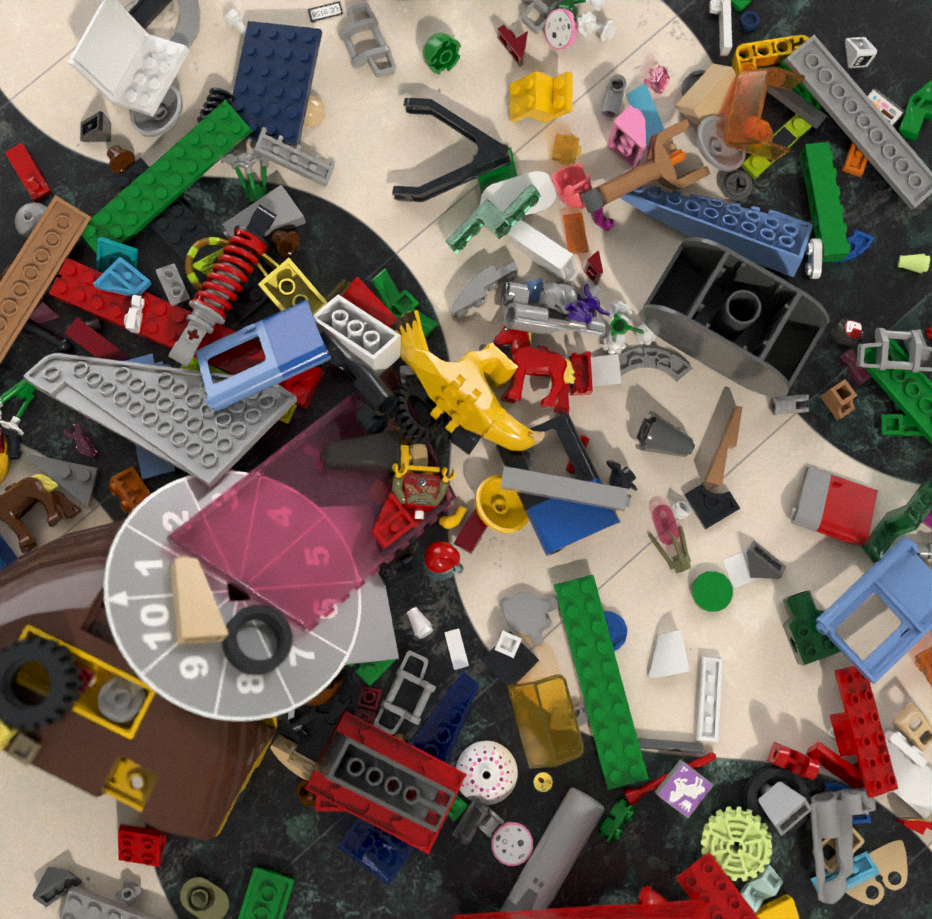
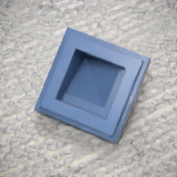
(535, 287)

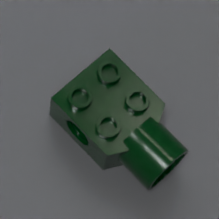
(804, 638)

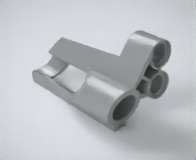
(535, 319)
(833, 819)

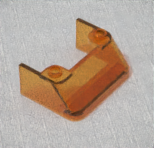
(744, 115)

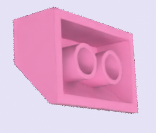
(628, 136)

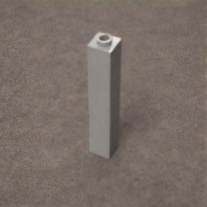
(565, 489)

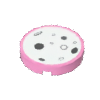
(560, 29)
(512, 843)

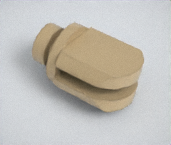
(419, 454)

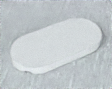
(506, 191)

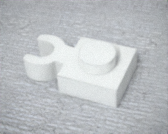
(134, 317)

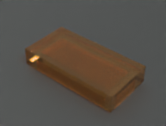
(575, 233)

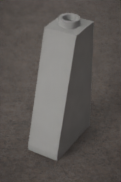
(276, 201)

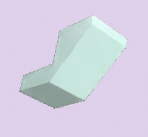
(761, 888)

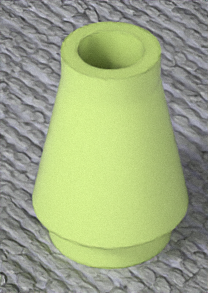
(917, 262)

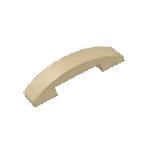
(294, 761)

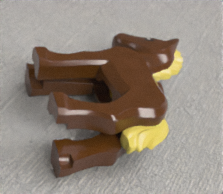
(21, 498)

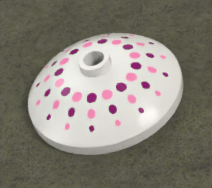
(487, 757)

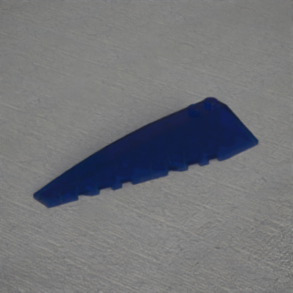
(375, 848)

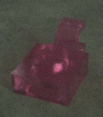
(859, 374)
(83, 444)

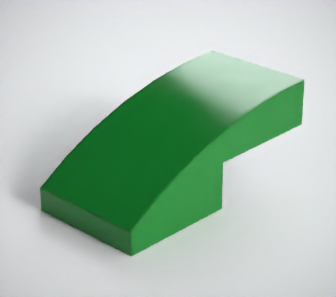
(898, 426)

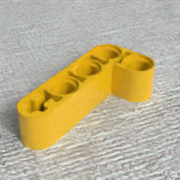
(769, 48)

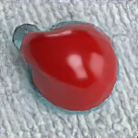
(442, 561)

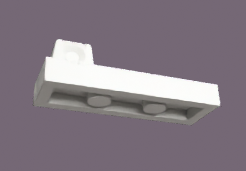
(723, 8)

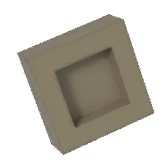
(24, 749)

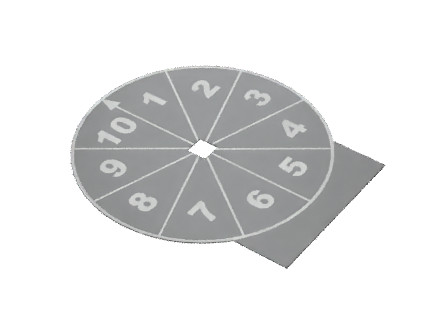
(198, 674)

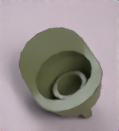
(204, 899)

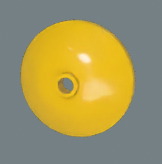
(511, 512)

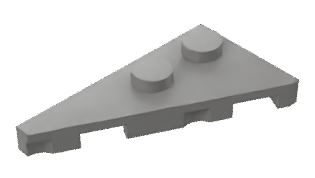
(73, 477)

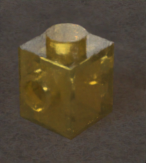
(566, 149)

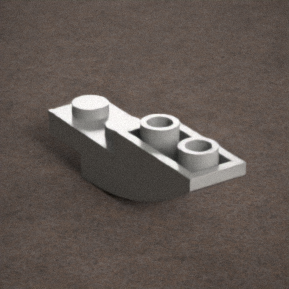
(475, 291)

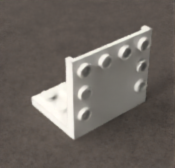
(126, 60)

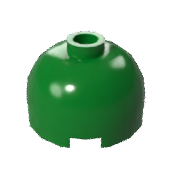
(441, 52)

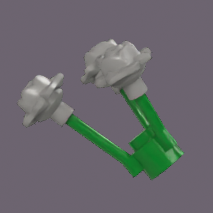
(246, 161)

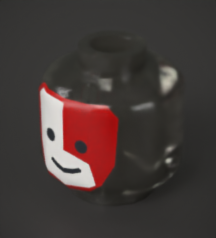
(847, 332)

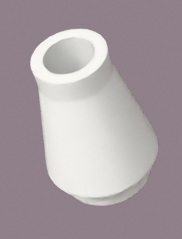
(419, 623)

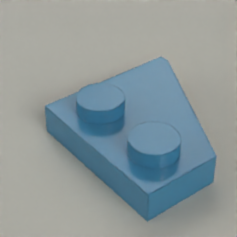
(122, 279)

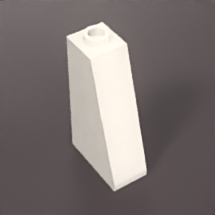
(543, 252)

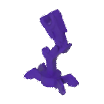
(588, 305)

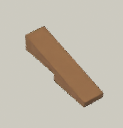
(729, 439)

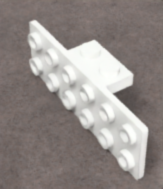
(911, 772)

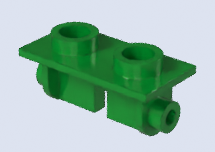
(614, 828)

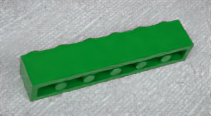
(824, 201)

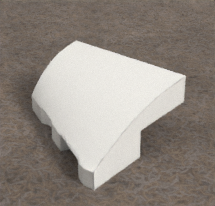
(669, 655)

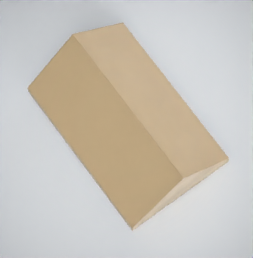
(709, 94)

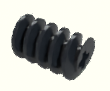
(215, 98)

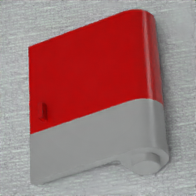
(835, 507)

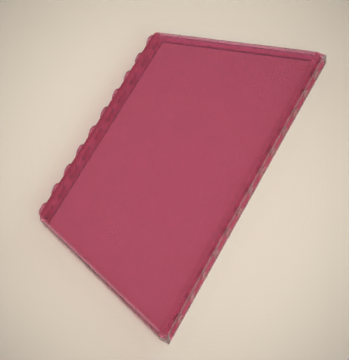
(303, 531)

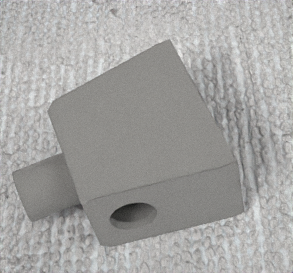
(783, 806)

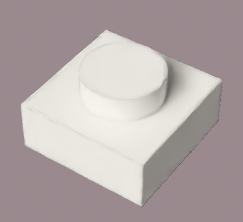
(508, 644)

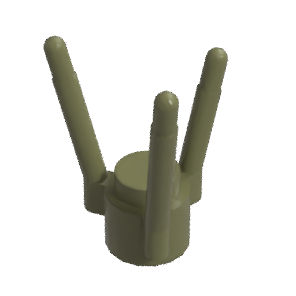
(680, 561)

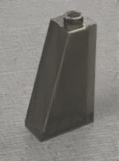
(364, 454)

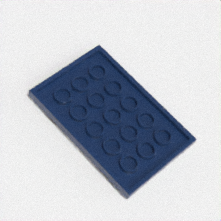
(276, 79)

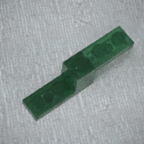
(493, 219)
(899, 522)

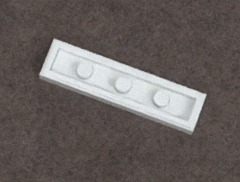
(709, 699)

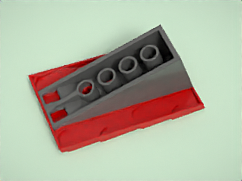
(385, 781)

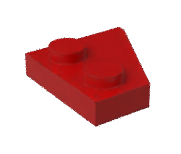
(391, 522)

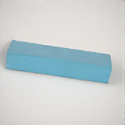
(642, 100)
(863, 870)

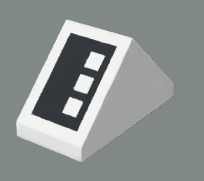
(859, 52)

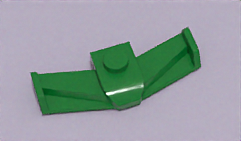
(917, 109)
(400, 303)

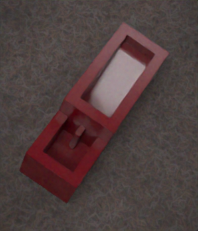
(94, 342)

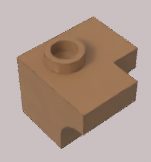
(839, 399)

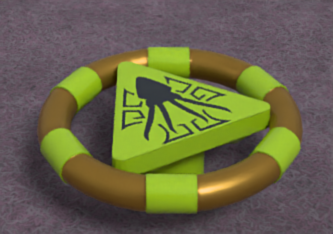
(205, 264)

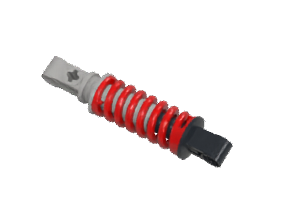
(210, 302)

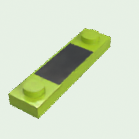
(786, 137)

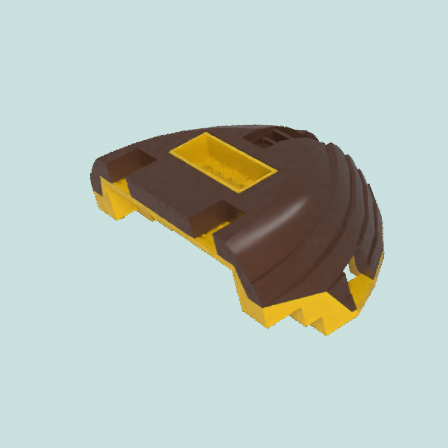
(186, 760)

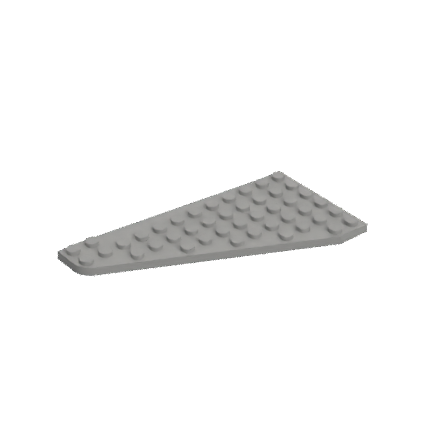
(162, 409)

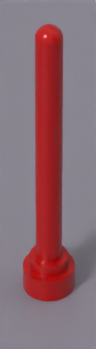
(633, 795)

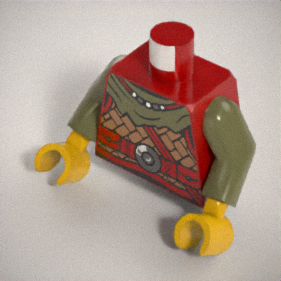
(419, 491)

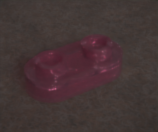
(663, 525)

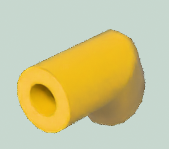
(453, 520)

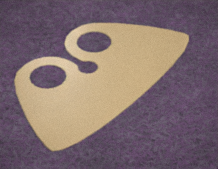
(887, 859)

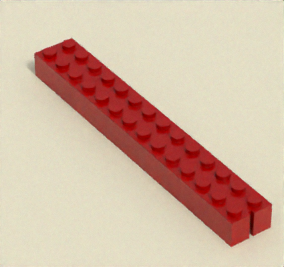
(166, 324)

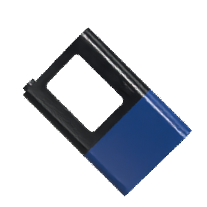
(560, 521)

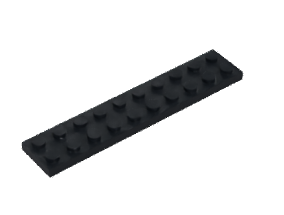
(183, 229)

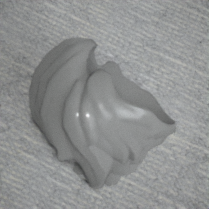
(557, 297)

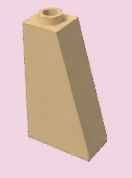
(194, 605)

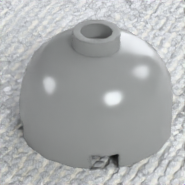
(28, 217)

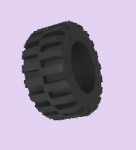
(63, 683)

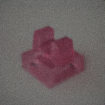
(658, 79)

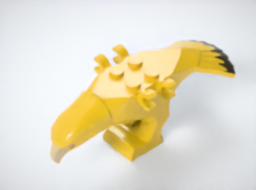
(462, 388)

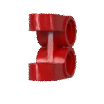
(793, 761)

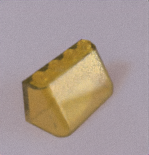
(546, 721)

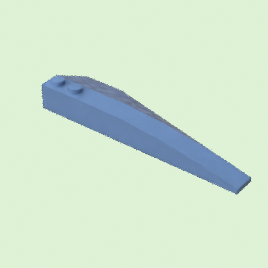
(763, 238)

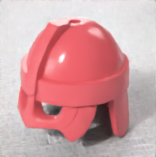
(570, 184)

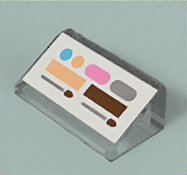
(887, 107)

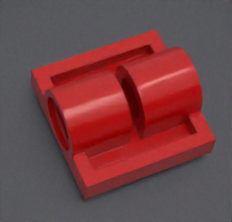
(140, 845)

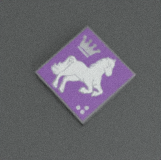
(684, 788)

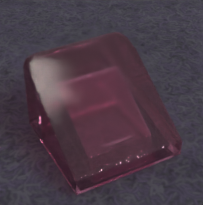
(43, 313)

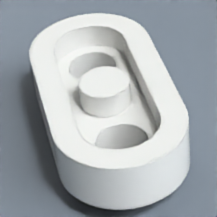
(814, 252)

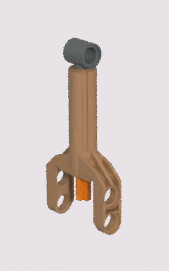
(657, 167)

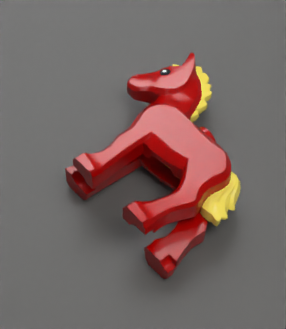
(536, 362)

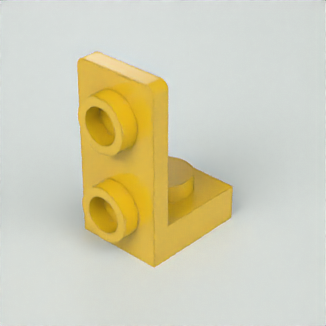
(406, 459)

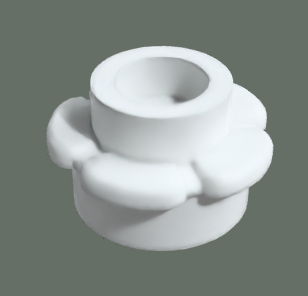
(681, 510)

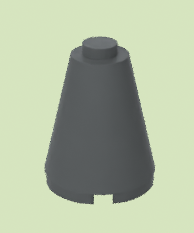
(662, 437)

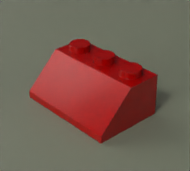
(364, 299)

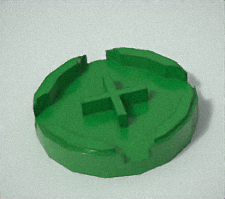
(712, 591)

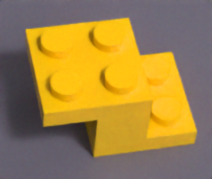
(541, 97)

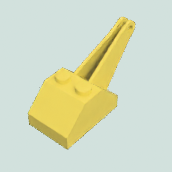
(289, 286)

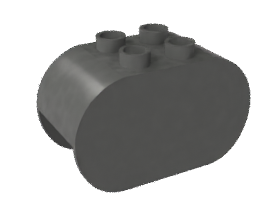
(734, 316)

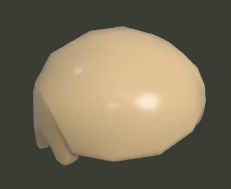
(315, 112)

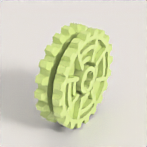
(753, 840)

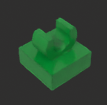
(457, 808)

